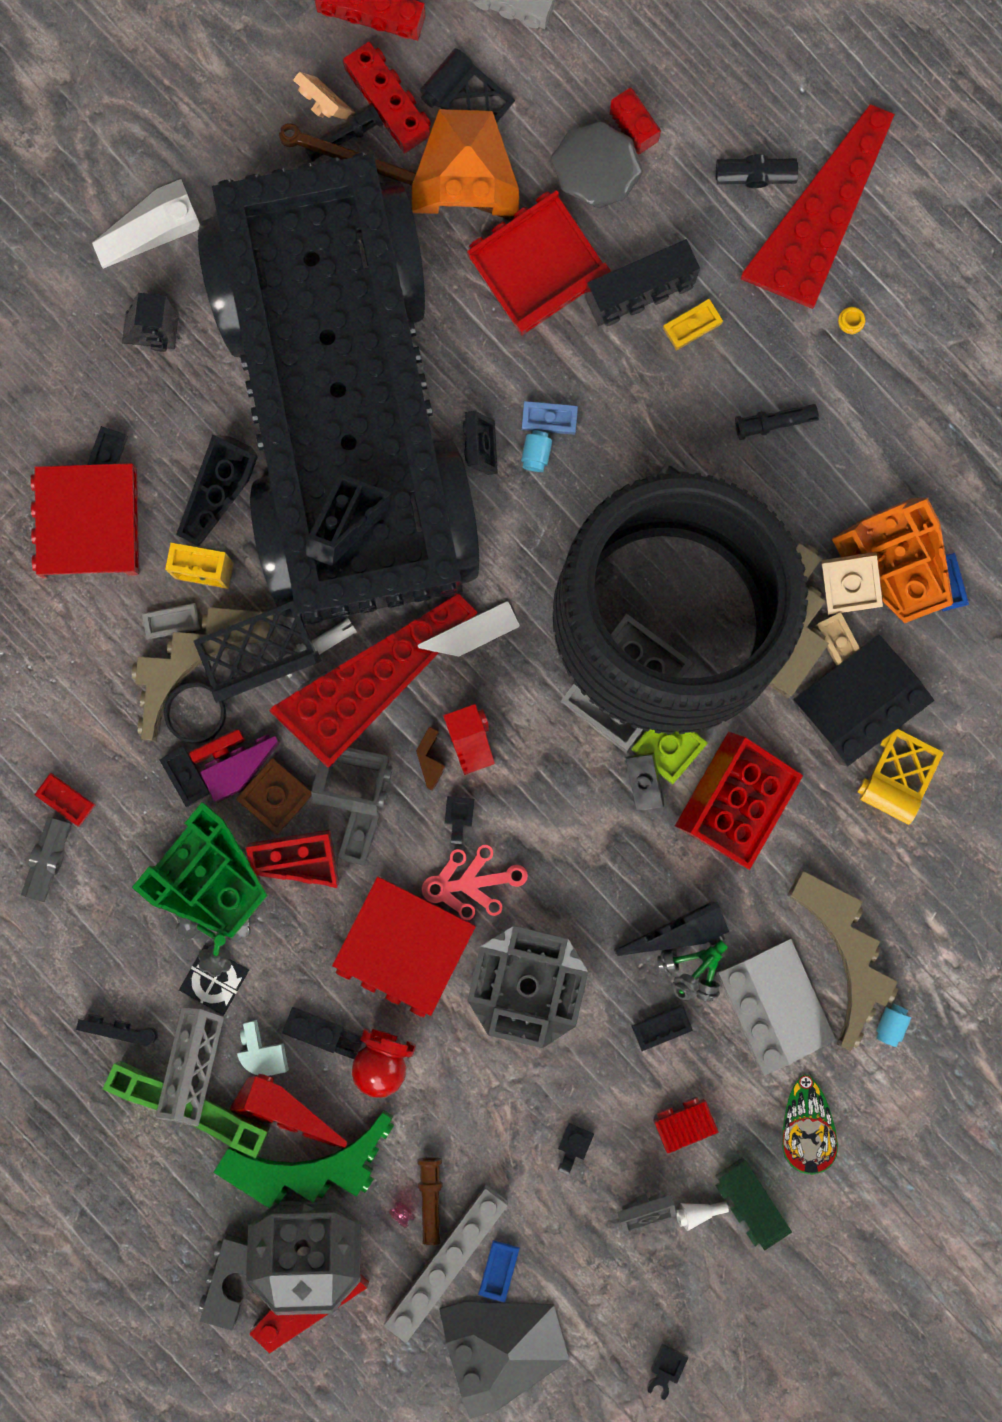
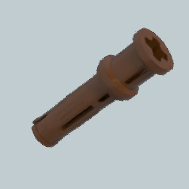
(430, 1187)

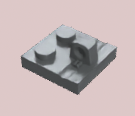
(645, 1212)

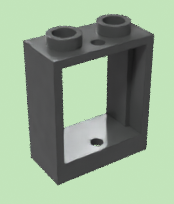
(360, 759)

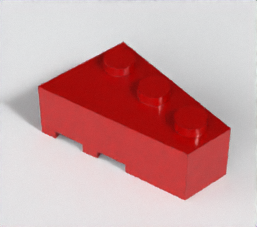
(296, 858)

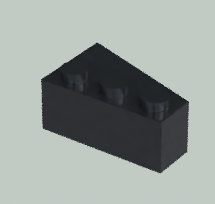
(151, 322)

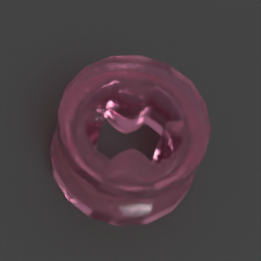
(402, 1214)

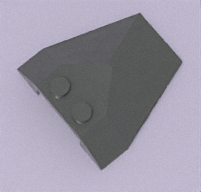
(501, 1350)

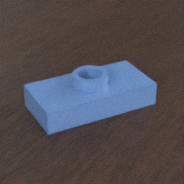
(549, 417)

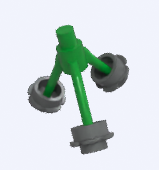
(686, 985)

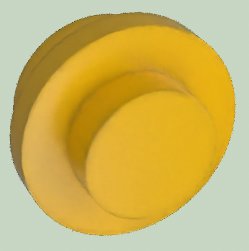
(851, 320)

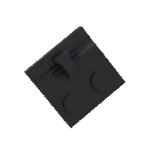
(480, 442)

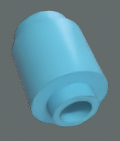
(536, 451)
(893, 1025)

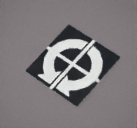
(214, 991)

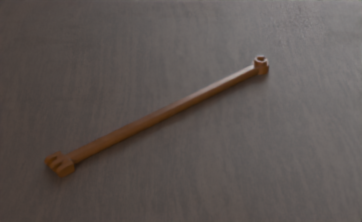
(336, 151)

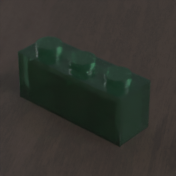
(752, 1204)

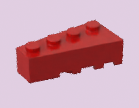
(468, 734)
(276, 1330)

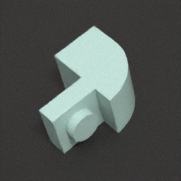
(258, 1059)

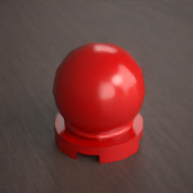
(380, 1065)

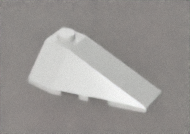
(153, 222)

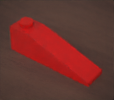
(269, 1102)

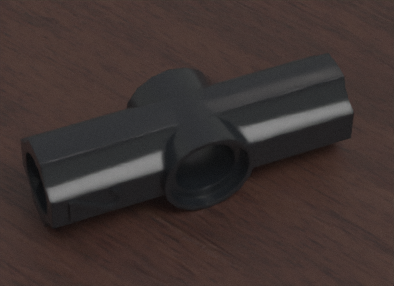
(756, 171)

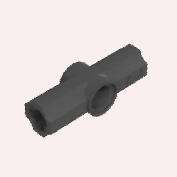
(46, 859)

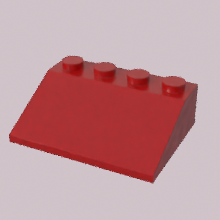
(739, 800)

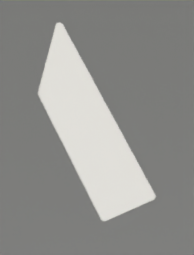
(474, 632)

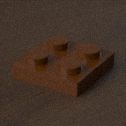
(274, 796)

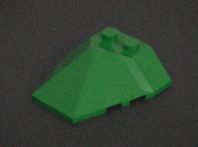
(204, 877)

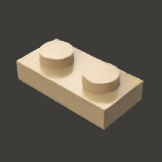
(839, 637)

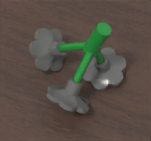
(214, 959)

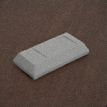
(170, 620)

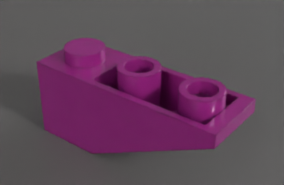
(235, 773)

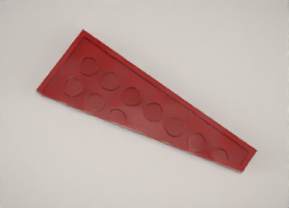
(807, 239)

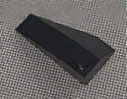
(219, 482)
(694, 928)

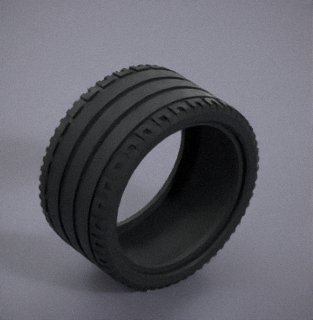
(730, 525)

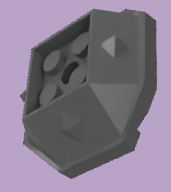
(531, 1017)
(308, 1282)

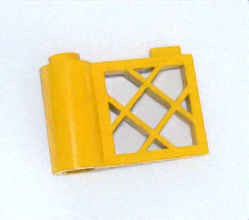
(890, 795)

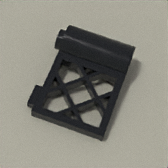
(452, 77)

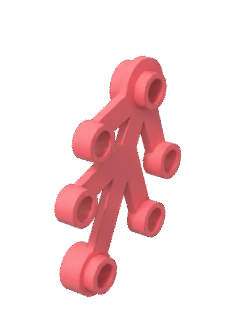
(469, 883)

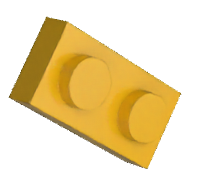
(692, 324)

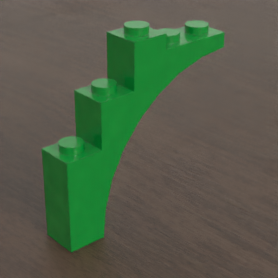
(266, 1178)

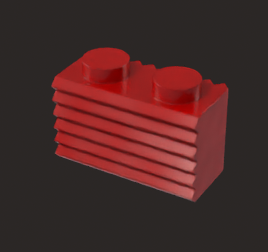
(634, 120)
(685, 1125)

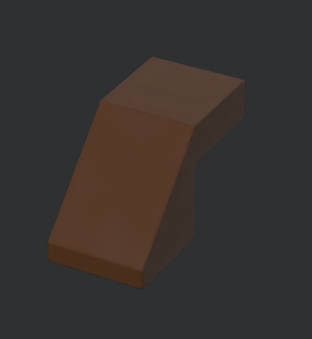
(431, 769)

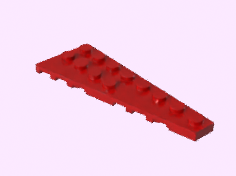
(348, 699)

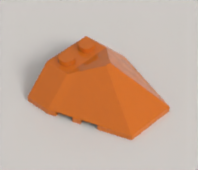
(465, 166)
(908, 556)

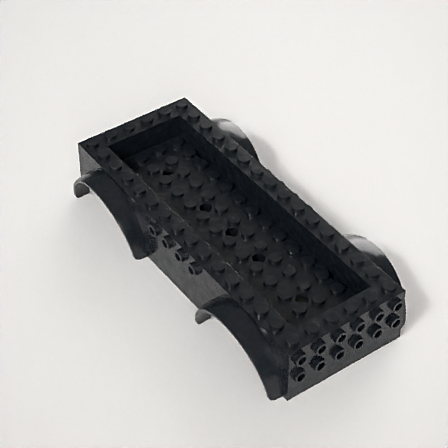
(295, 375)

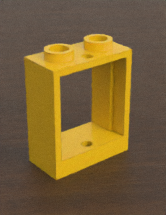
(191, 563)

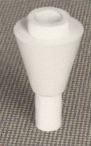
(692, 1214)

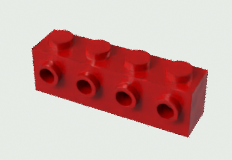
(392, 16)
(383, 89)

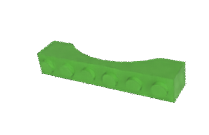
(215, 1120)

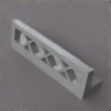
(185, 1064)

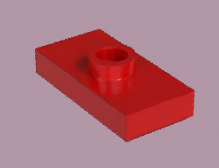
(218, 747)
(65, 799)

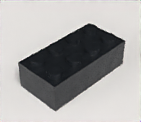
(642, 283)

